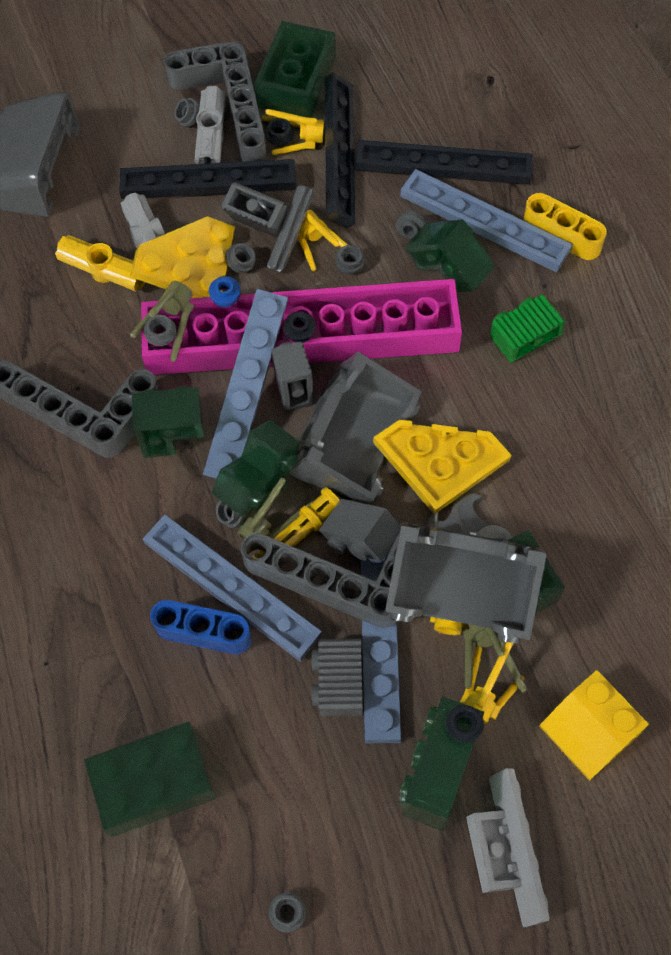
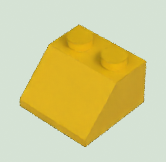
(593, 725)

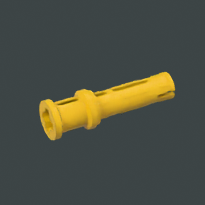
(310, 517)

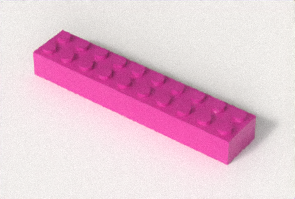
(364, 319)

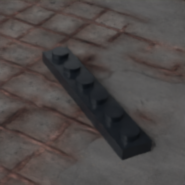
(339, 151)
(444, 161)
(207, 178)

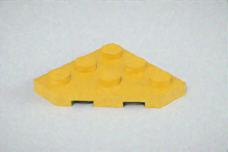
(186, 255)
(440, 459)

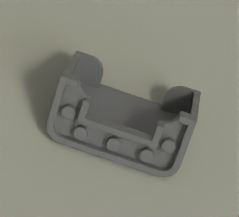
(29, 147)
(340, 433)
(466, 580)

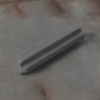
(290, 228)

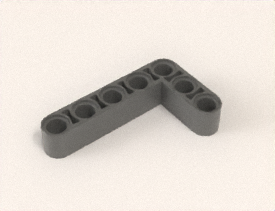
(227, 65)
(73, 411)
(311, 566)

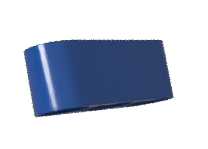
(189, 615)

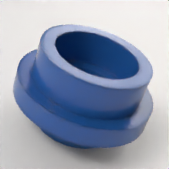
(226, 298)

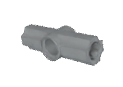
(210, 126)
(141, 219)

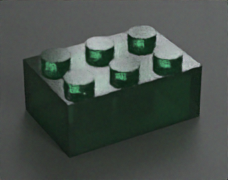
(295, 69)
(437, 768)
(149, 779)

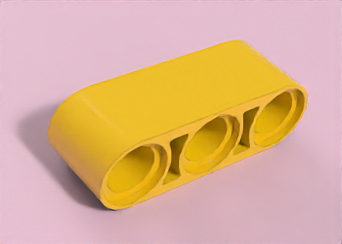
(566, 223)

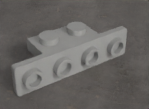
(506, 851)

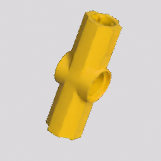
(98, 261)

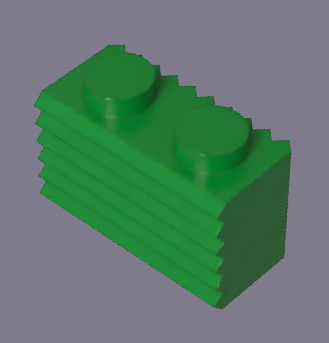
(526, 327)

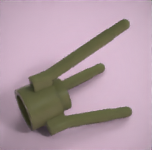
(174, 300)
(256, 523)
(485, 638)

